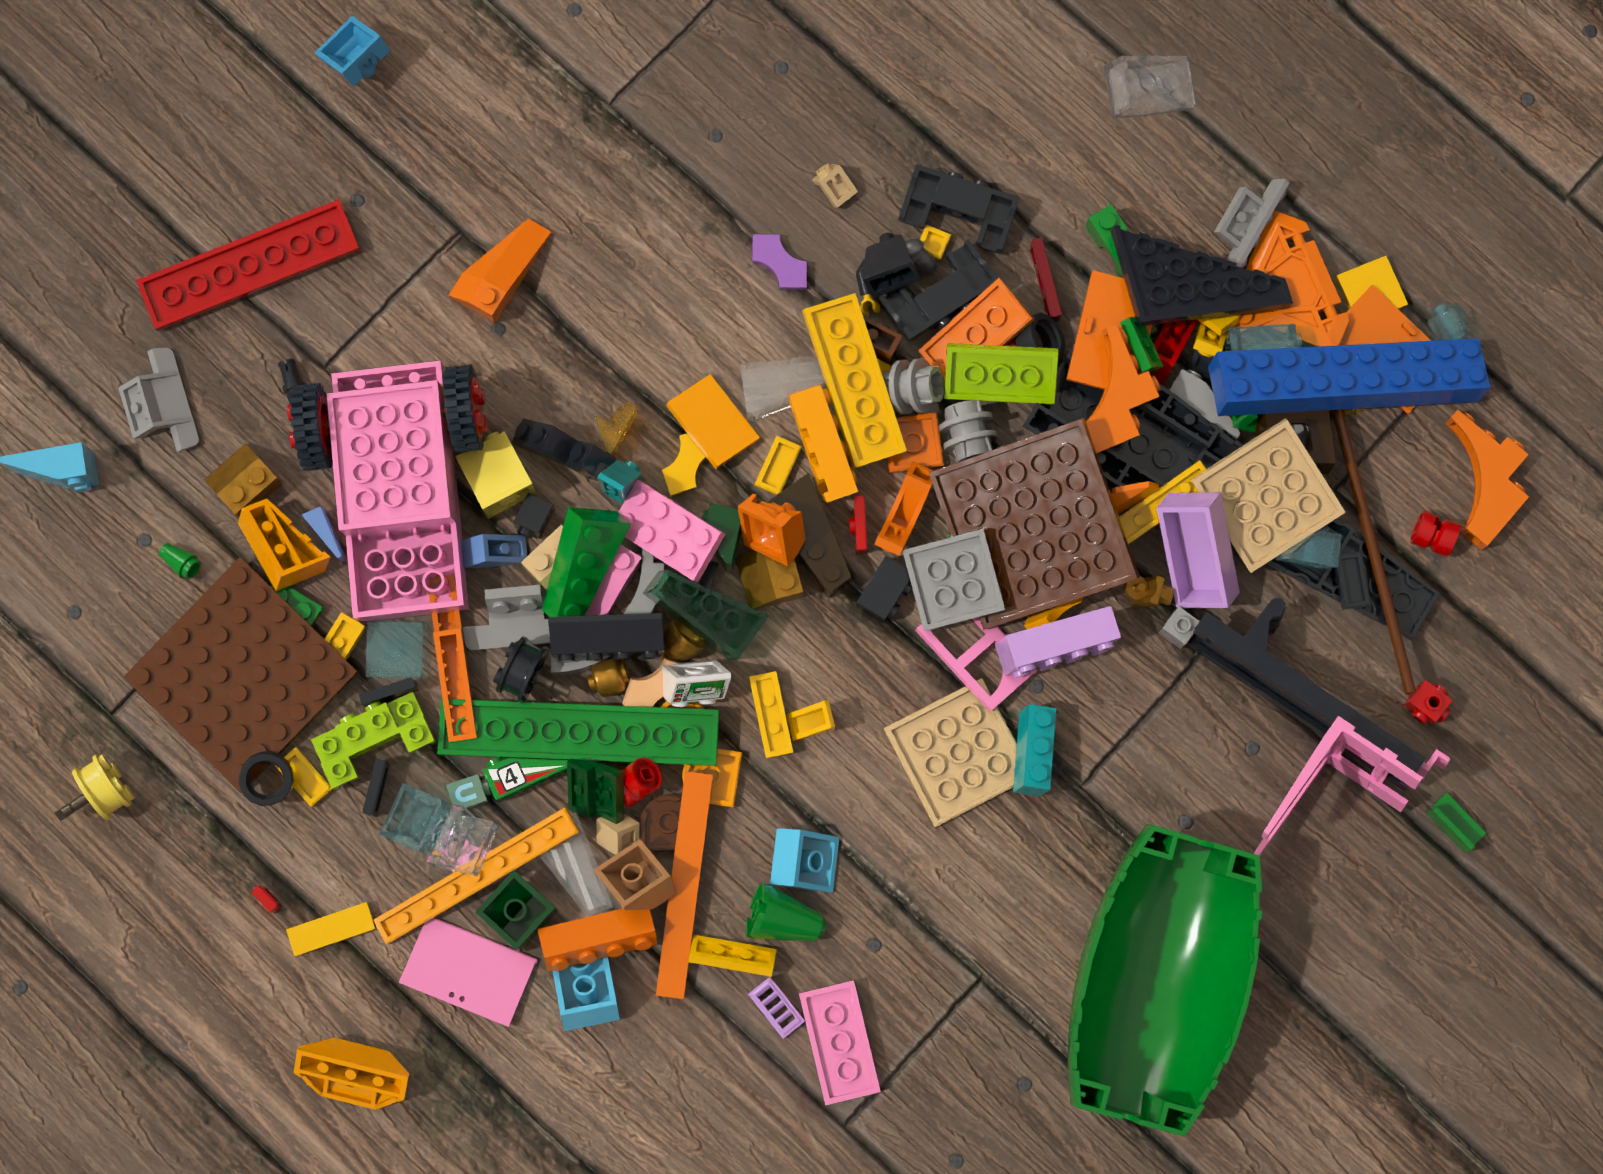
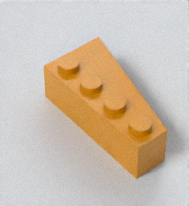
(822, 443)

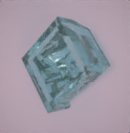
(416, 819)

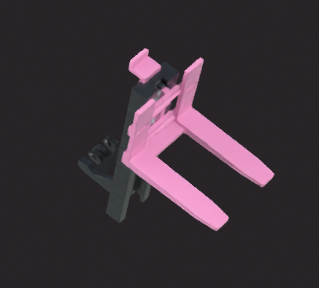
(1339, 724)

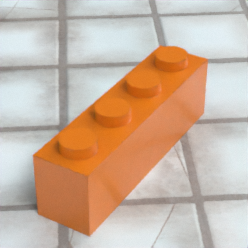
(596, 937)

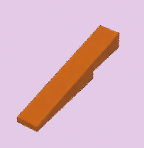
(453, 666)

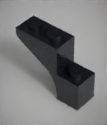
(562, 448)

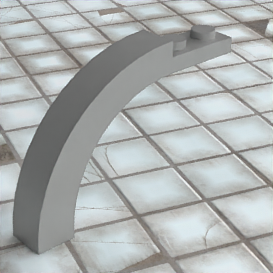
(640, 605)

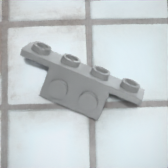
(1247, 218)

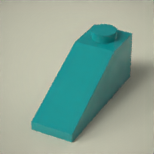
(619, 479)

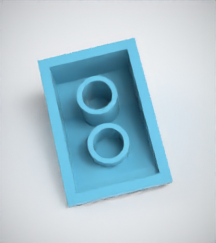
(65, 466)
(586, 994)

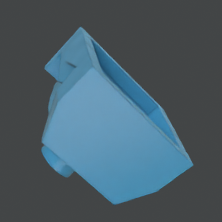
(353, 51)

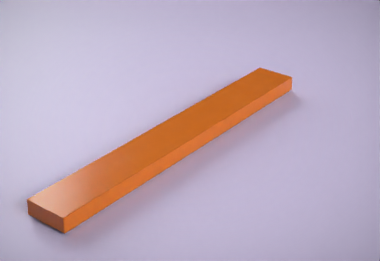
(686, 881)

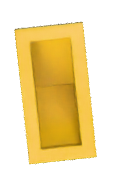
(811, 721)

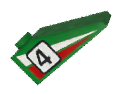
(517, 774)

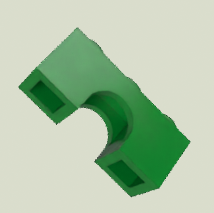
(1099, 228)

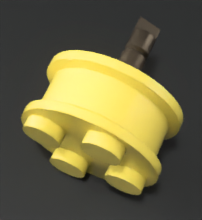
(100, 788)

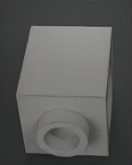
(1179, 627)

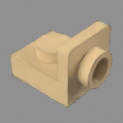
(834, 184)

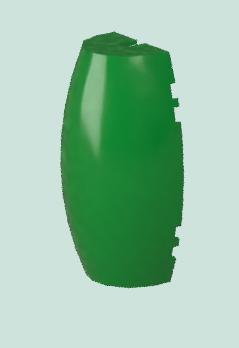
(1164, 980)

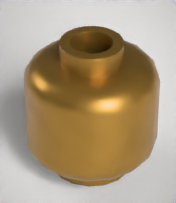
(609, 677)

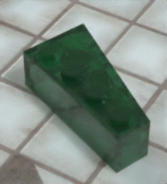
(707, 613)

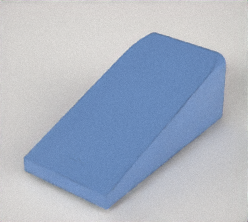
(321, 523)

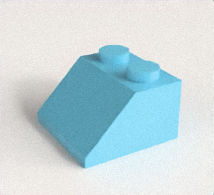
(804, 860)

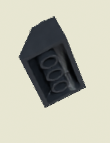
(607, 636)

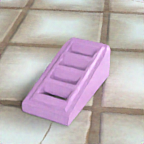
(759, 990)

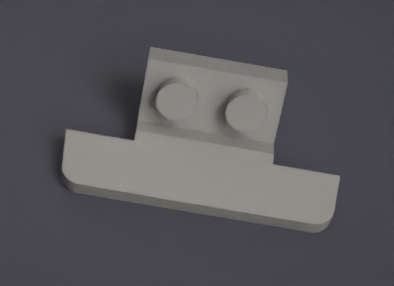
(159, 401)
(512, 614)

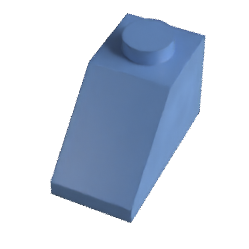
(493, 550)

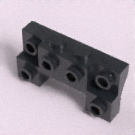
(962, 200)
(942, 300)

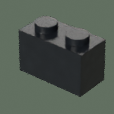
(885, 590)

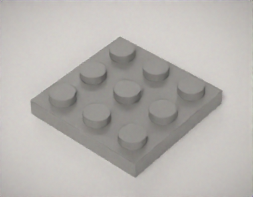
(953, 579)

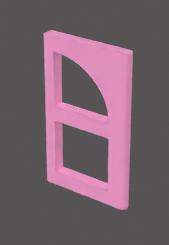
(992, 635)

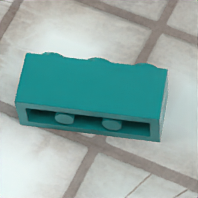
(1034, 750)

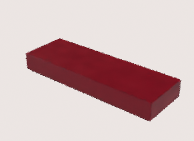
(1045, 279)

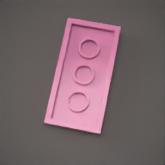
(670, 531)
(839, 1042)

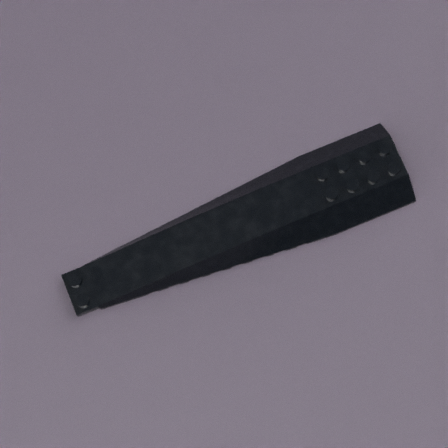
(1176, 438)

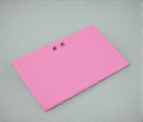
(478, 971)

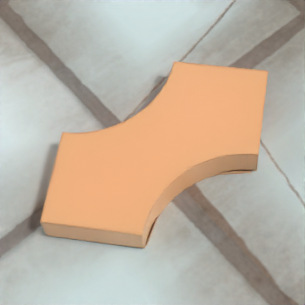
(647, 689)

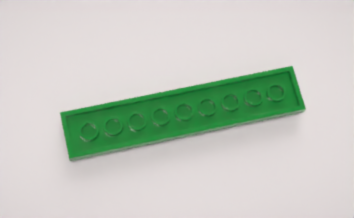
(586, 733)

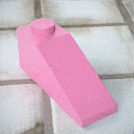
(615, 582)

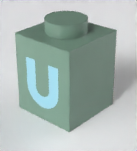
(469, 792)

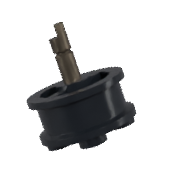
(524, 671)

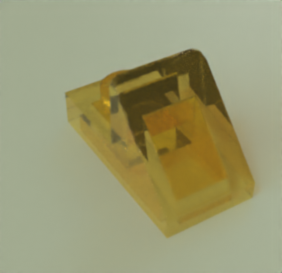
(614, 434)

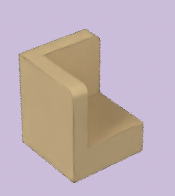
(617, 836)

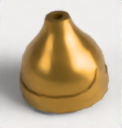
(681, 642)

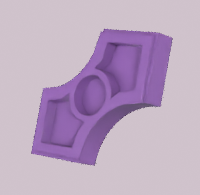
(770, 253)

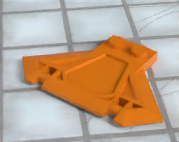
(1306, 279)

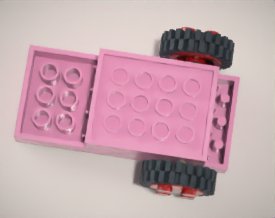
(395, 477)

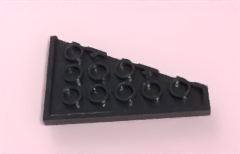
(1184, 285)

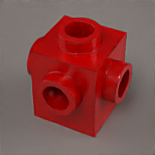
(1426, 694)

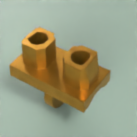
(1148, 592)

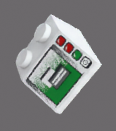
(695, 682)

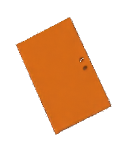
(1104, 305)
(1379, 321)

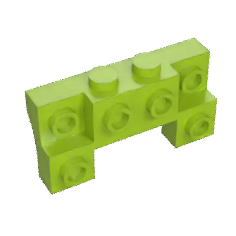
(369, 731)

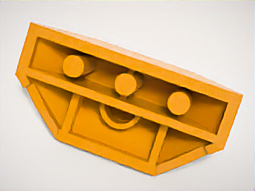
(352, 1073)

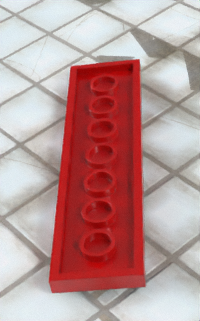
(247, 265)

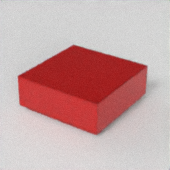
(266, 899)

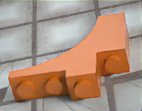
(1124, 390)
(1492, 463)

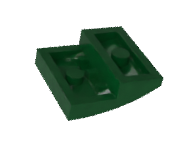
(595, 790)

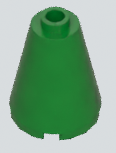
(782, 917)

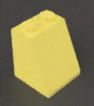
(496, 474)

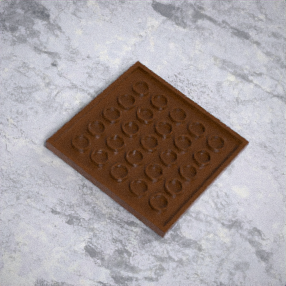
(1042, 517)
(240, 673)

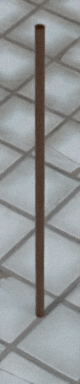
(1373, 551)

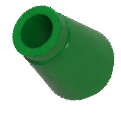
(180, 561)

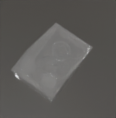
(1149, 85)

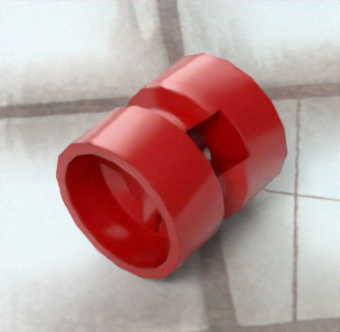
(1435, 534)
(640, 780)

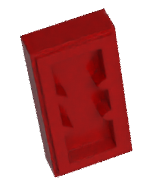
(858, 524)

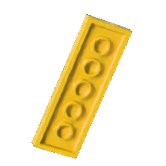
(854, 380)

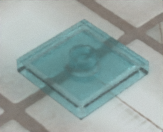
(394, 650)

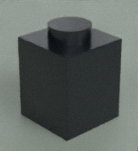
(533, 516)

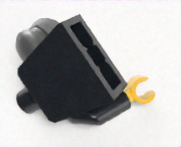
(891, 266)

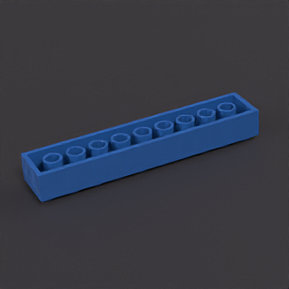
(1348, 377)

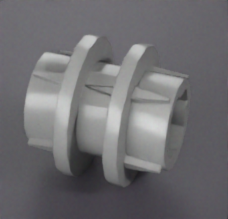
(914, 385)
(967, 429)

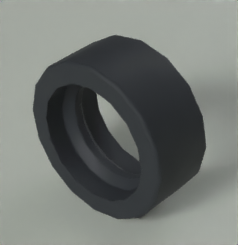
(1048, 331)
(250, 793)

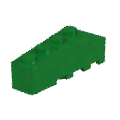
(582, 559)

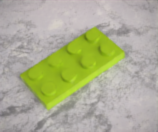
(1001, 373)

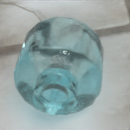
(1448, 322)

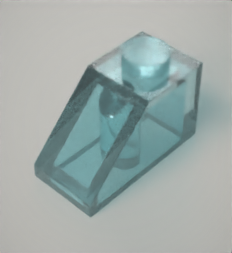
(1317, 550)

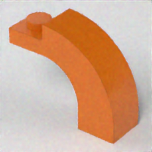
(905, 509)

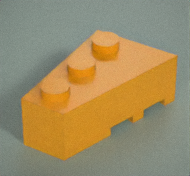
(279, 546)

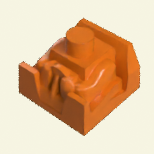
(772, 529)

